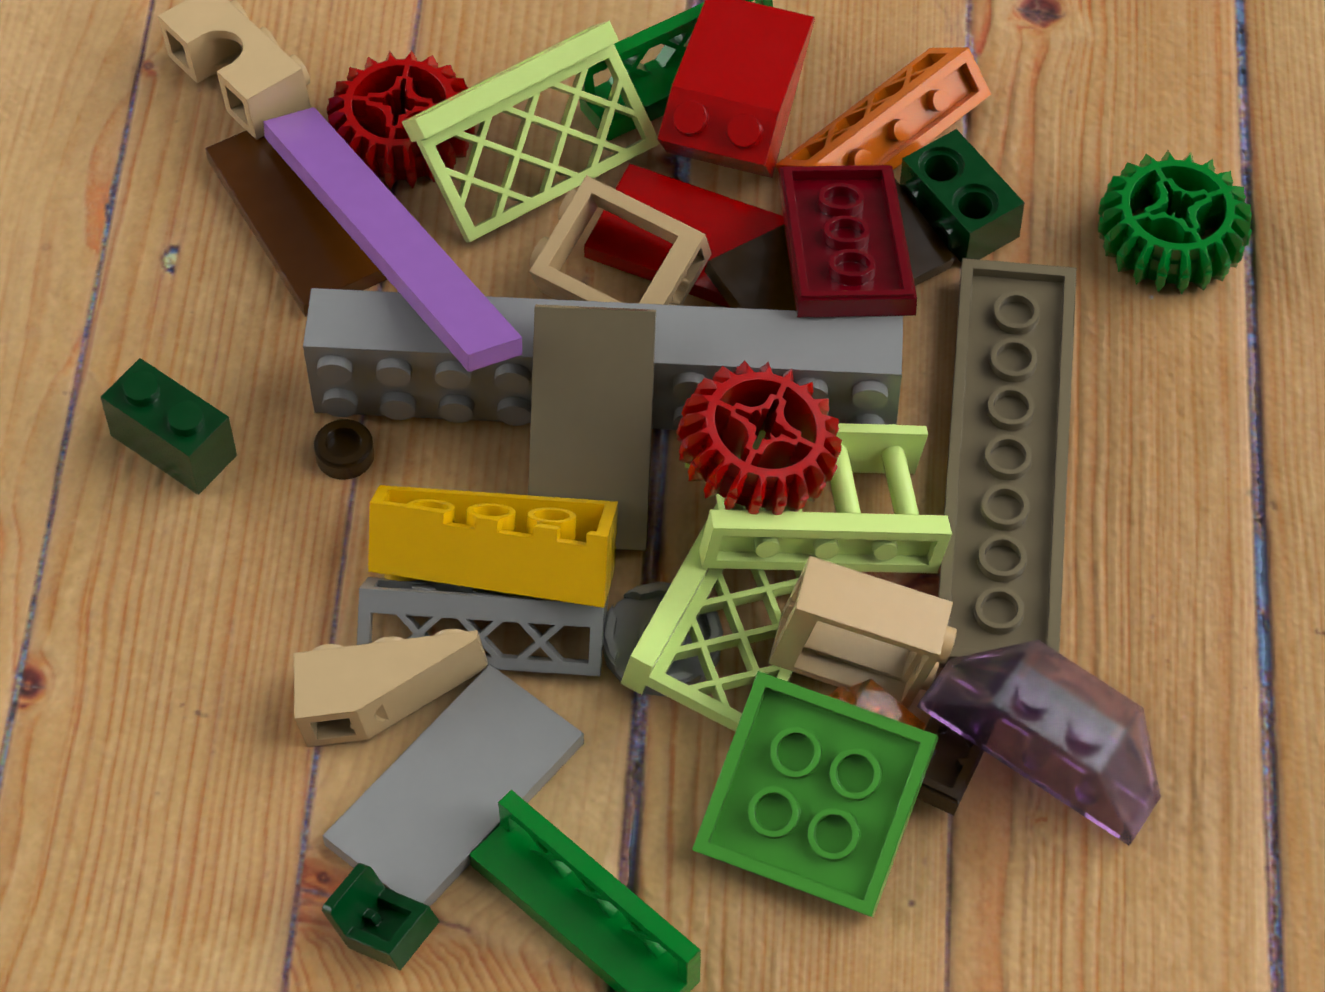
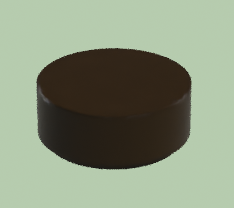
(344, 449)

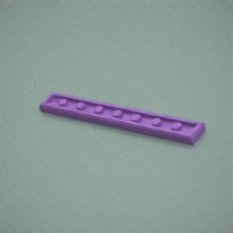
(394, 240)

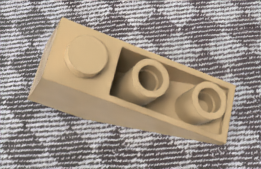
(371, 686)

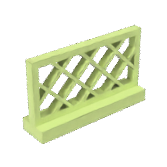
(511, 87)
(678, 617)

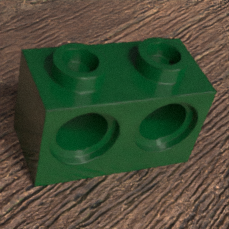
(962, 197)

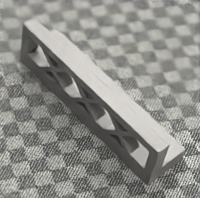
(471, 604)

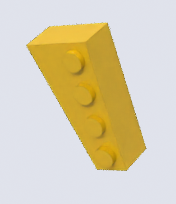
(495, 542)

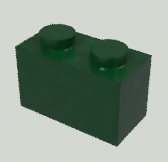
(169, 426)

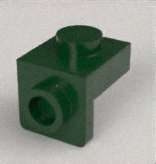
(378, 919)

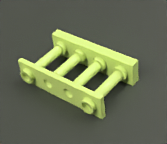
(847, 538)

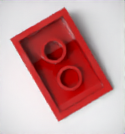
(736, 85)

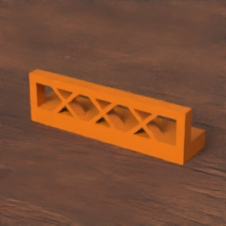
(899, 113)

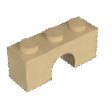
(251, 68)

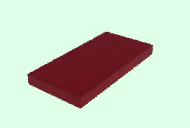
(846, 241)

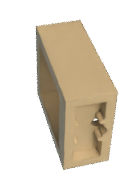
(671, 281)
(862, 628)

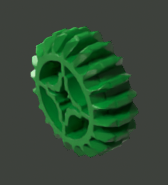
(1167, 237)

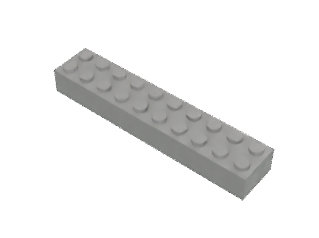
(383, 360)

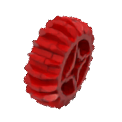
(375, 102)
(724, 423)

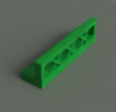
(650, 79)
(584, 904)

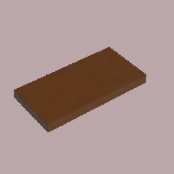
(289, 220)

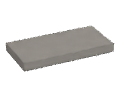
(447, 787)

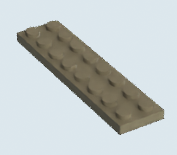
(1008, 455)

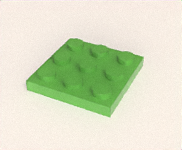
(815, 793)

